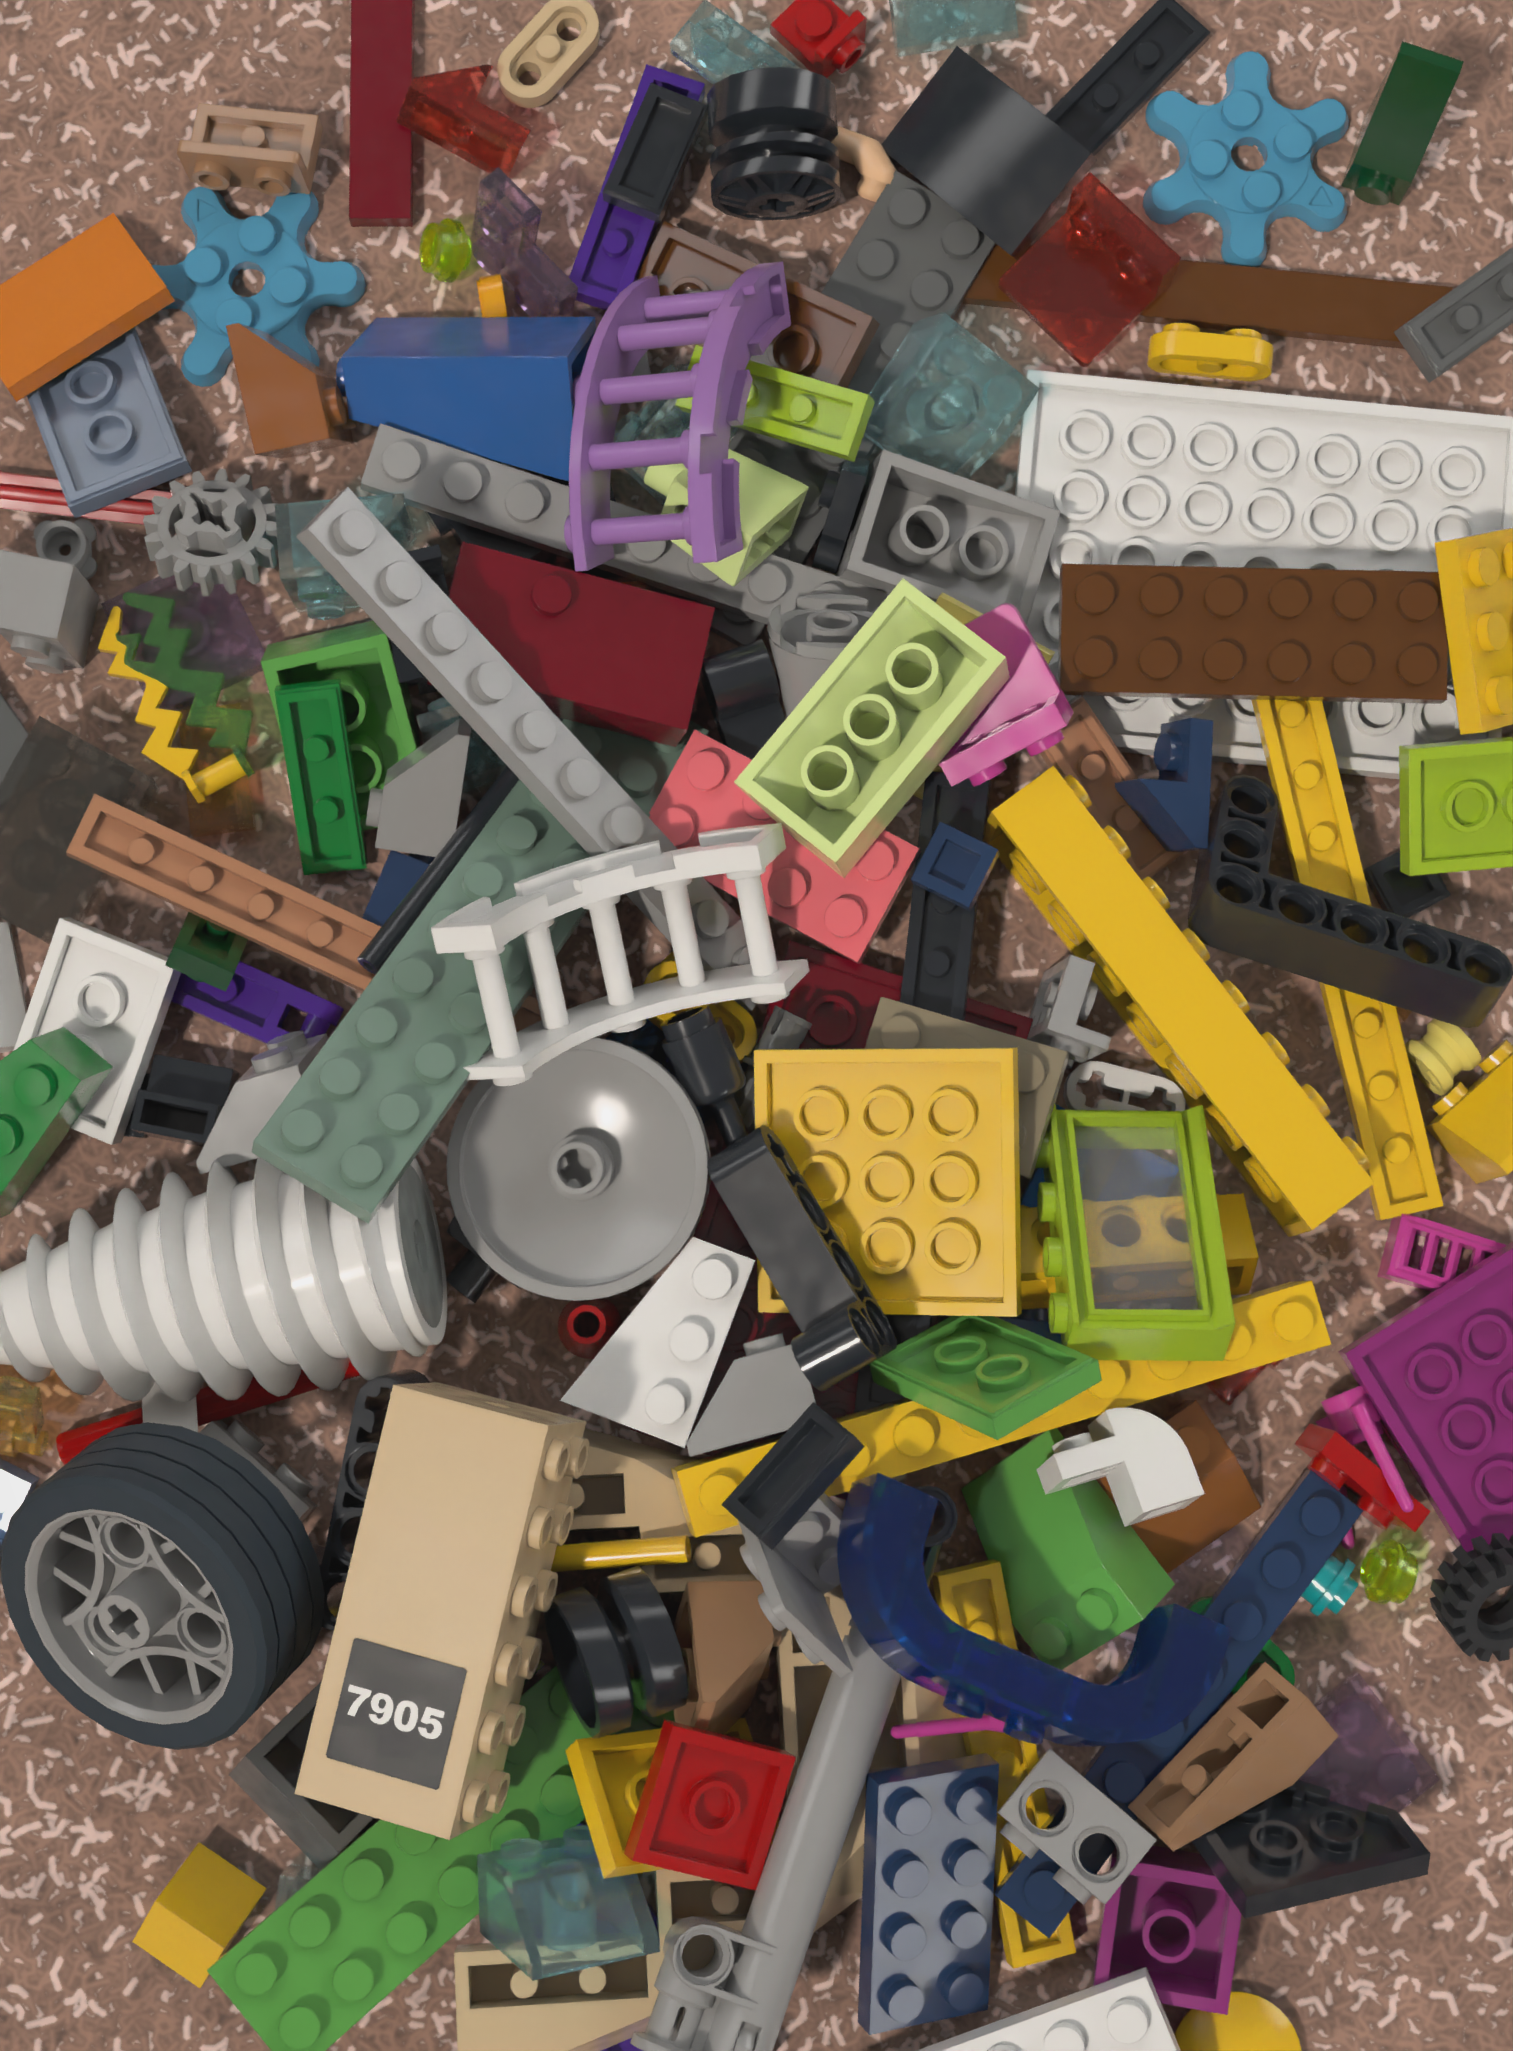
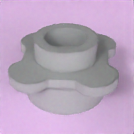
(78, 535)

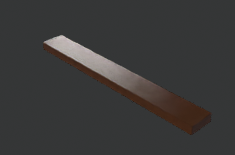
(1261, 300)

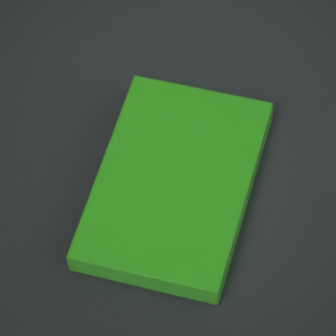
(985, 1373)

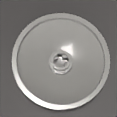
(580, 1172)

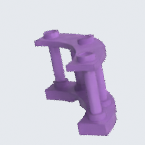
(732, 328)

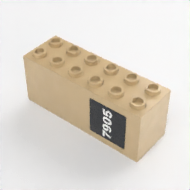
(442, 1609)

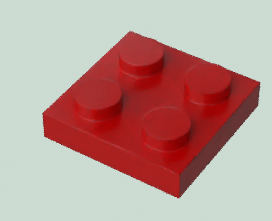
(709, 1805)

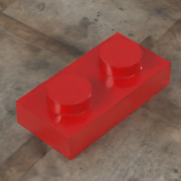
(1343, 1464)

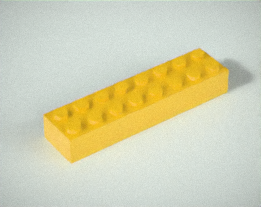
(1176, 1003)

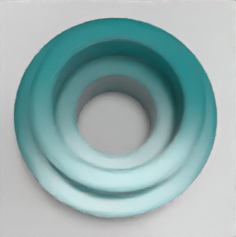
(1331, 1586)

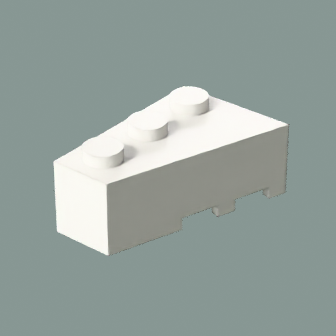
(668, 1346)

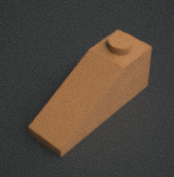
(1236, 1761)

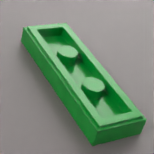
(321, 776)

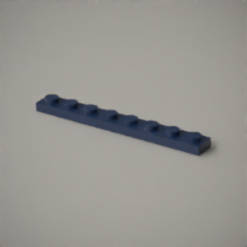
(1251, 1603)

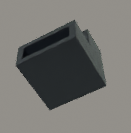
(182, 1100)

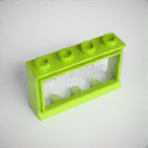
(1134, 1236)

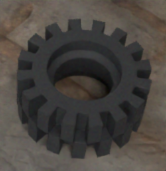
(1465, 1590)

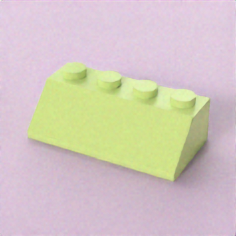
(874, 727)

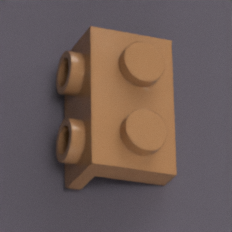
(252, 149)

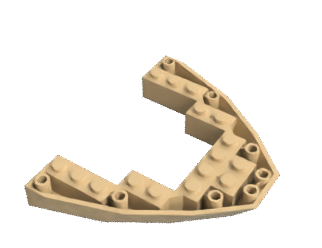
(605, 2004)

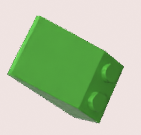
(375, 701)
(1063, 1556)

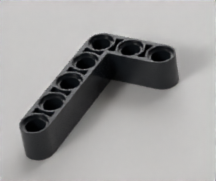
(1326, 935)

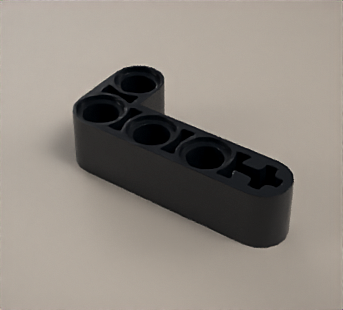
(743, 696)
(803, 1259)
(353, 1485)

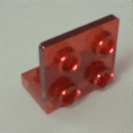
(1091, 272)

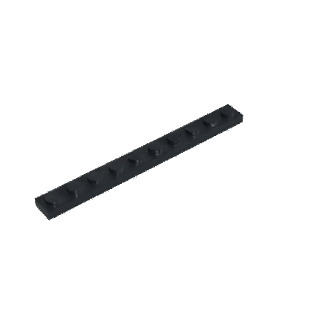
(935, 974)

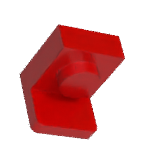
(821, 35)

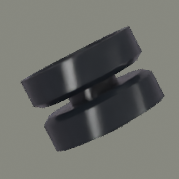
(616, 1652)

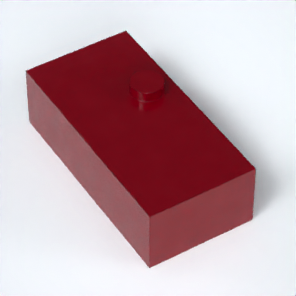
(588, 642)

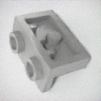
(1061, 1000)

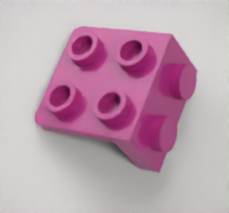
(1021, 714)

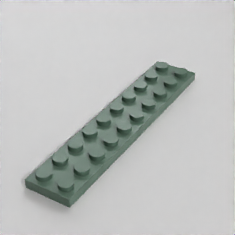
(421, 1019)

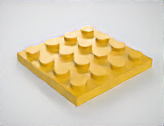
(909, 1167)

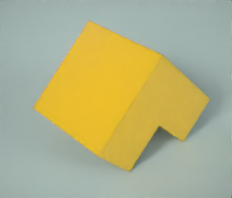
(198, 1914)

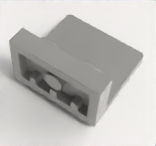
(797, 1578)

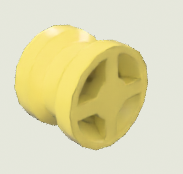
(1441, 1055)

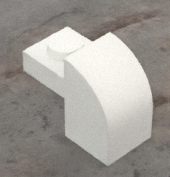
(1139, 1457)

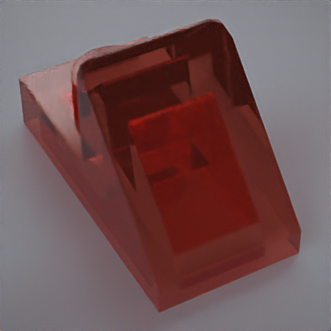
(449, 113)

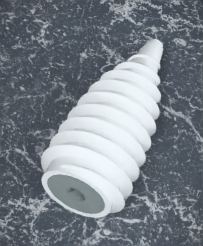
(228, 1290)

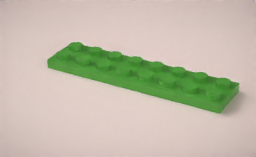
(398, 1894)

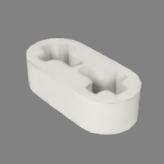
(1120, 1080)

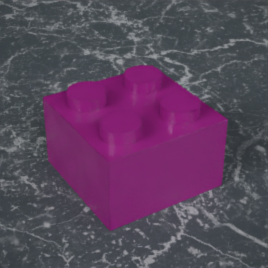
(1176, 1925)

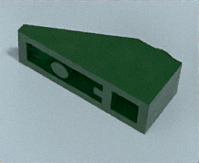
(1400, 124)

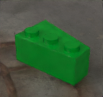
(41, 1097)

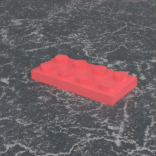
(796, 883)

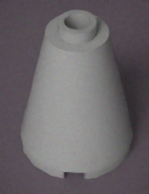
(811, 639)

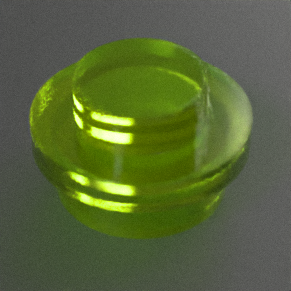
(445, 250)
(1389, 1573)

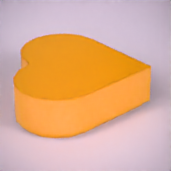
(491, 296)

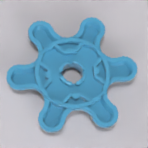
(1236, 198)
(266, 243)

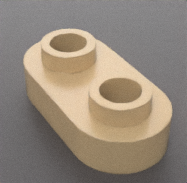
(544, 52)

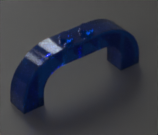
(894, 1611)

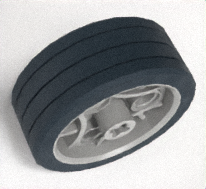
(162, 1585)

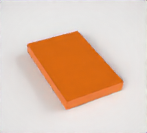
(74, 305)

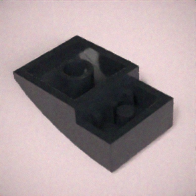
(988, 153)

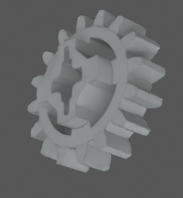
(212, 532)

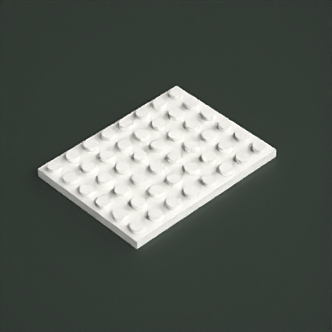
(1256, 485)

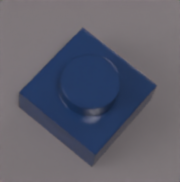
(955, 866)

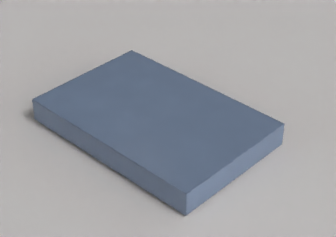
(108, 427)

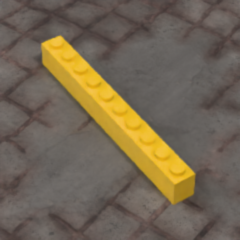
(911, 1437)

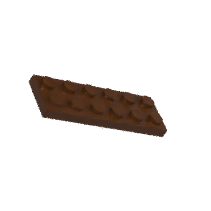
(1252, 633)

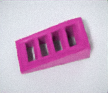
(1400, 1243)

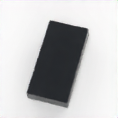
(655, 153)
(792, 1475)

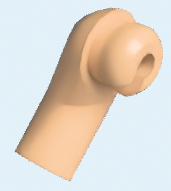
(869, 161)

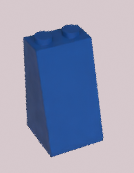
(472, 383)

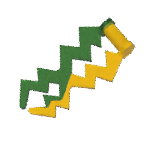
(231, 724)

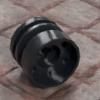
(773, 144)

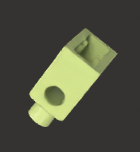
(767, 511)

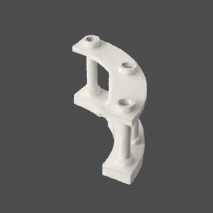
(597, 886)

